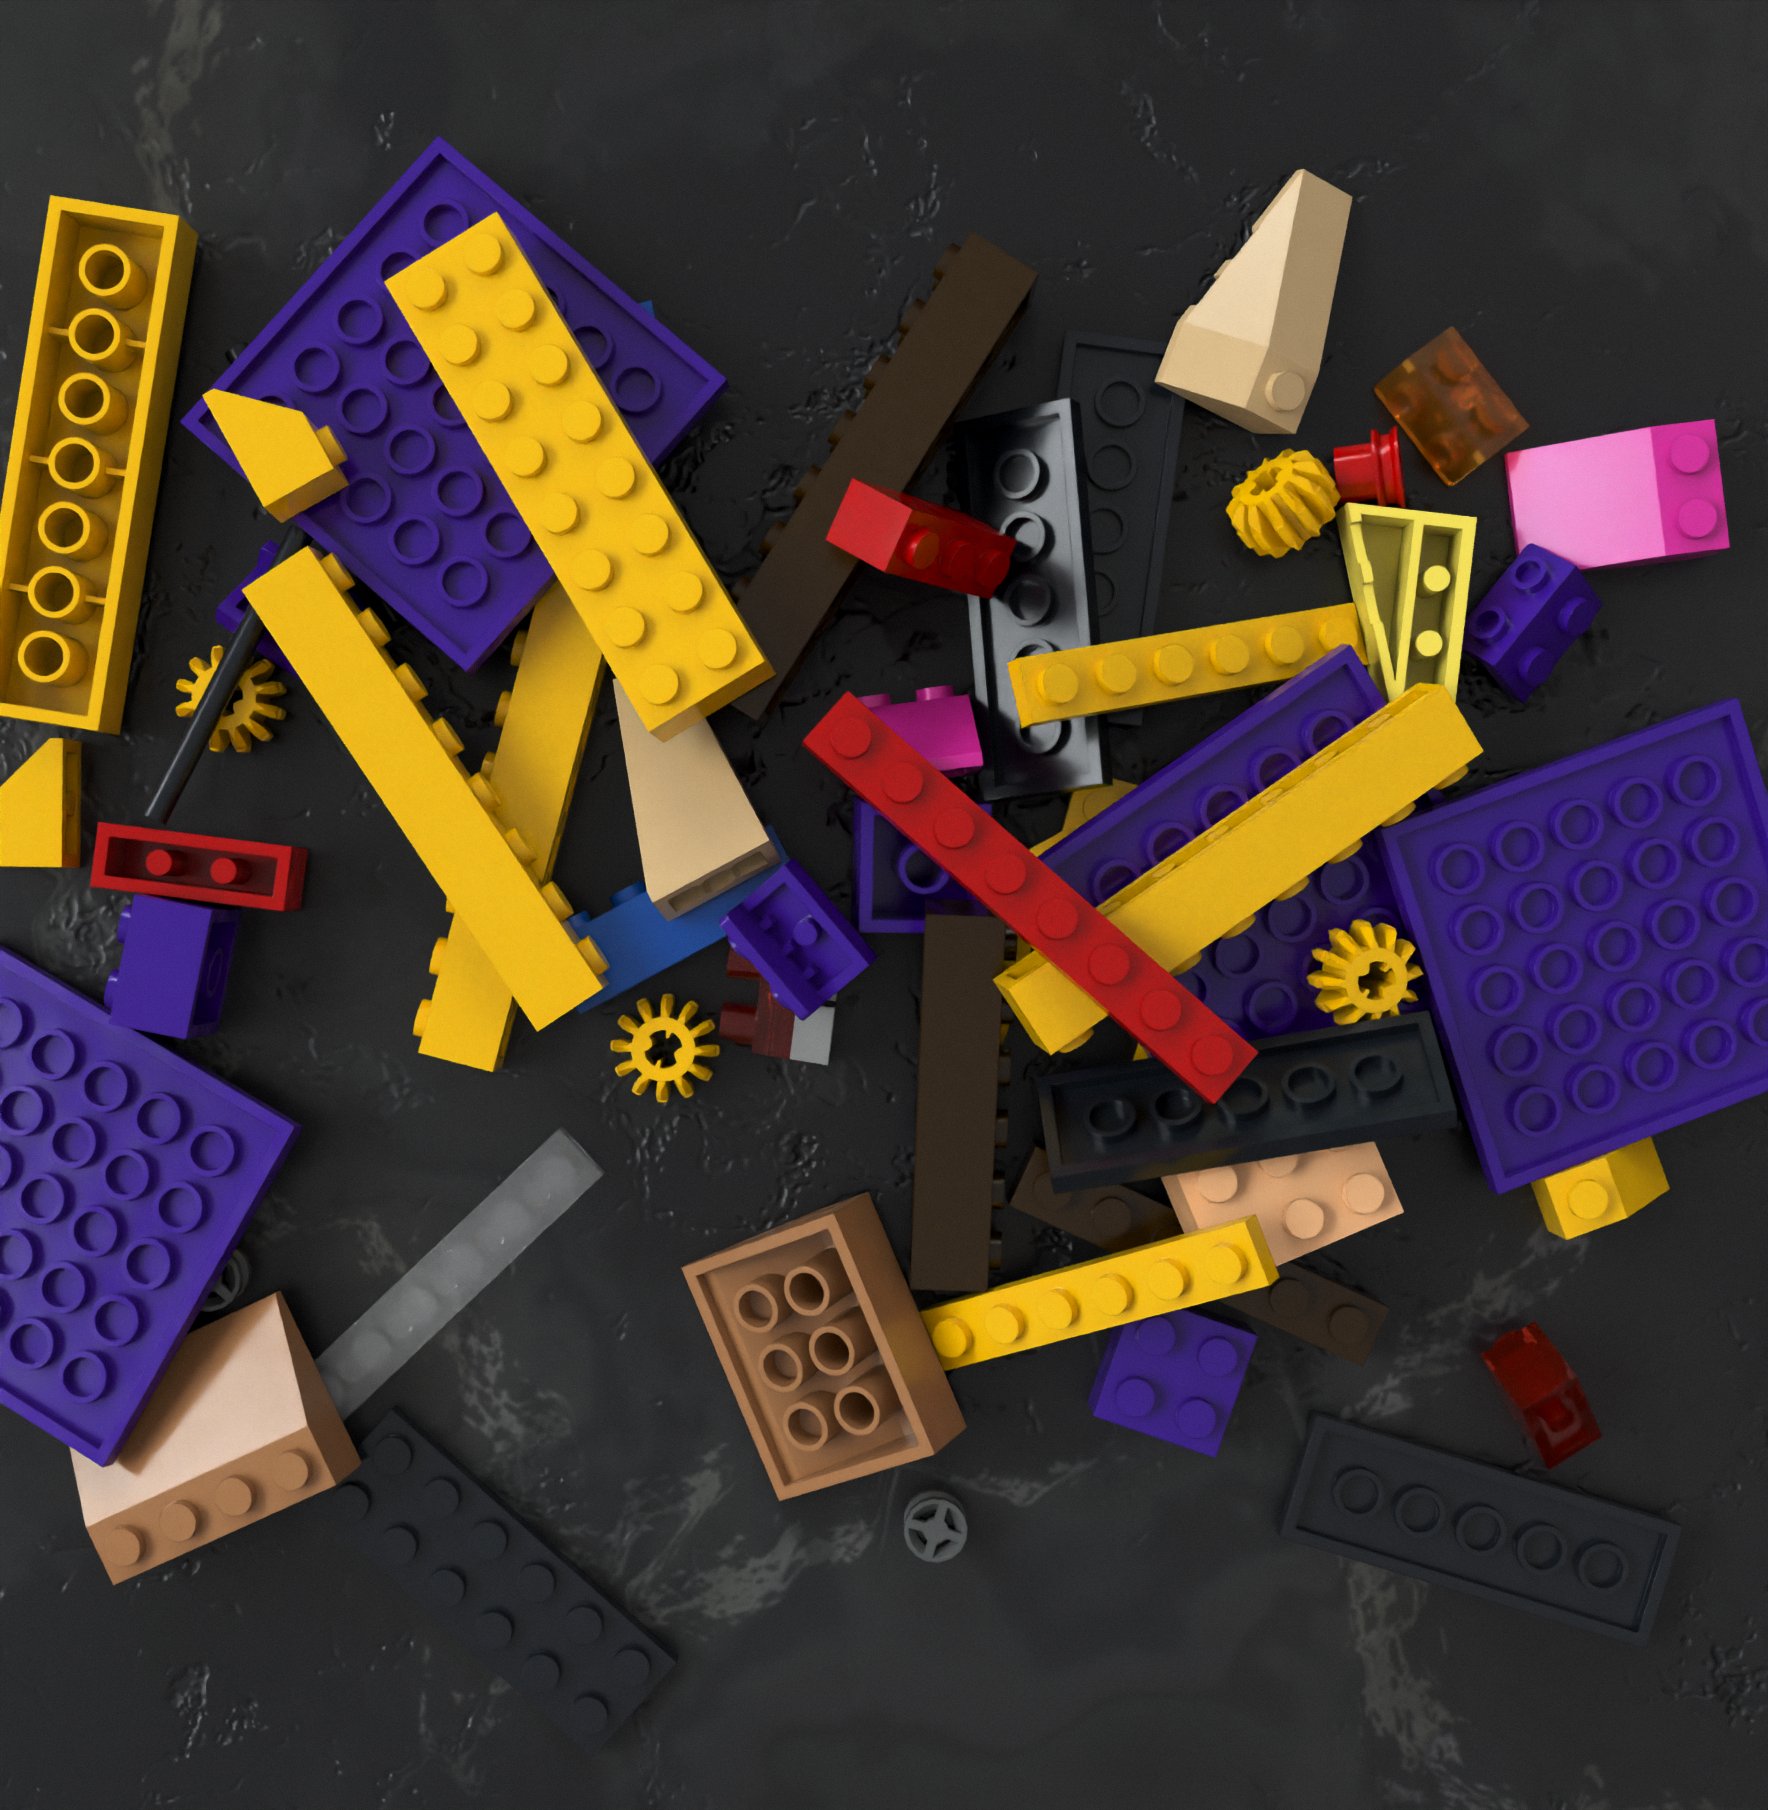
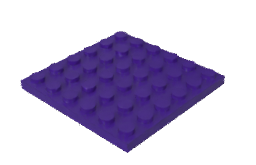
(422, 500)
(1596, 941)
(1261, 974)
(115, 1205)

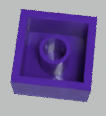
(894, 875)
(172, 966)
(1174, 1376)

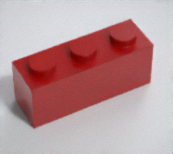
(921, 540)
(198, 867)

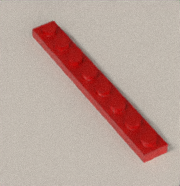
(1029, 898)

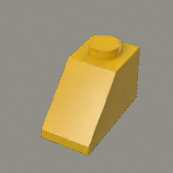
(280, 452)
(43, 809)
(1601, 1189)

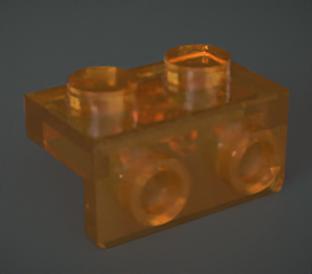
(1450, 406)

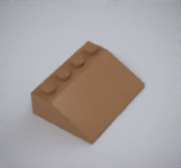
(825, 1349)
(220, 1444)

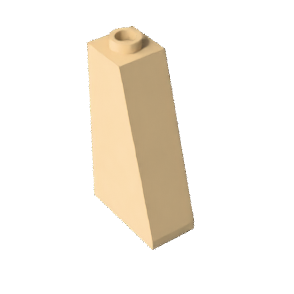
(689, 814)

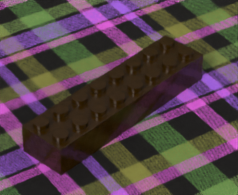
(888, 443)

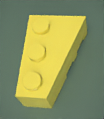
(1408, 592)

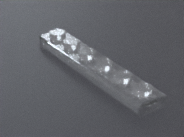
(456, 1270)

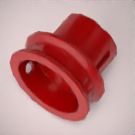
(1371, 470)

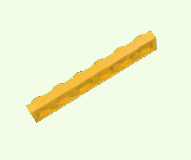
(1178, 664)
(1101, 1293)

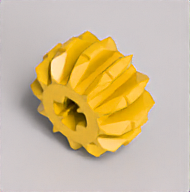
(1283, 503)
(247, 713)
(1352, 957)
(645, 1038)

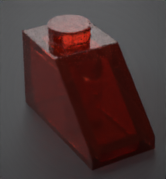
(1542, 1394)

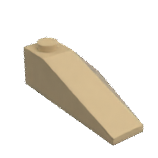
(1265, 320)

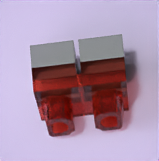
(772, 1027)

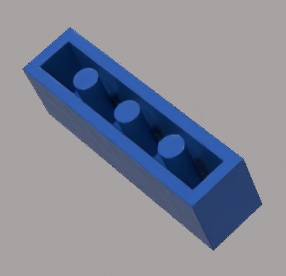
(641, 940)

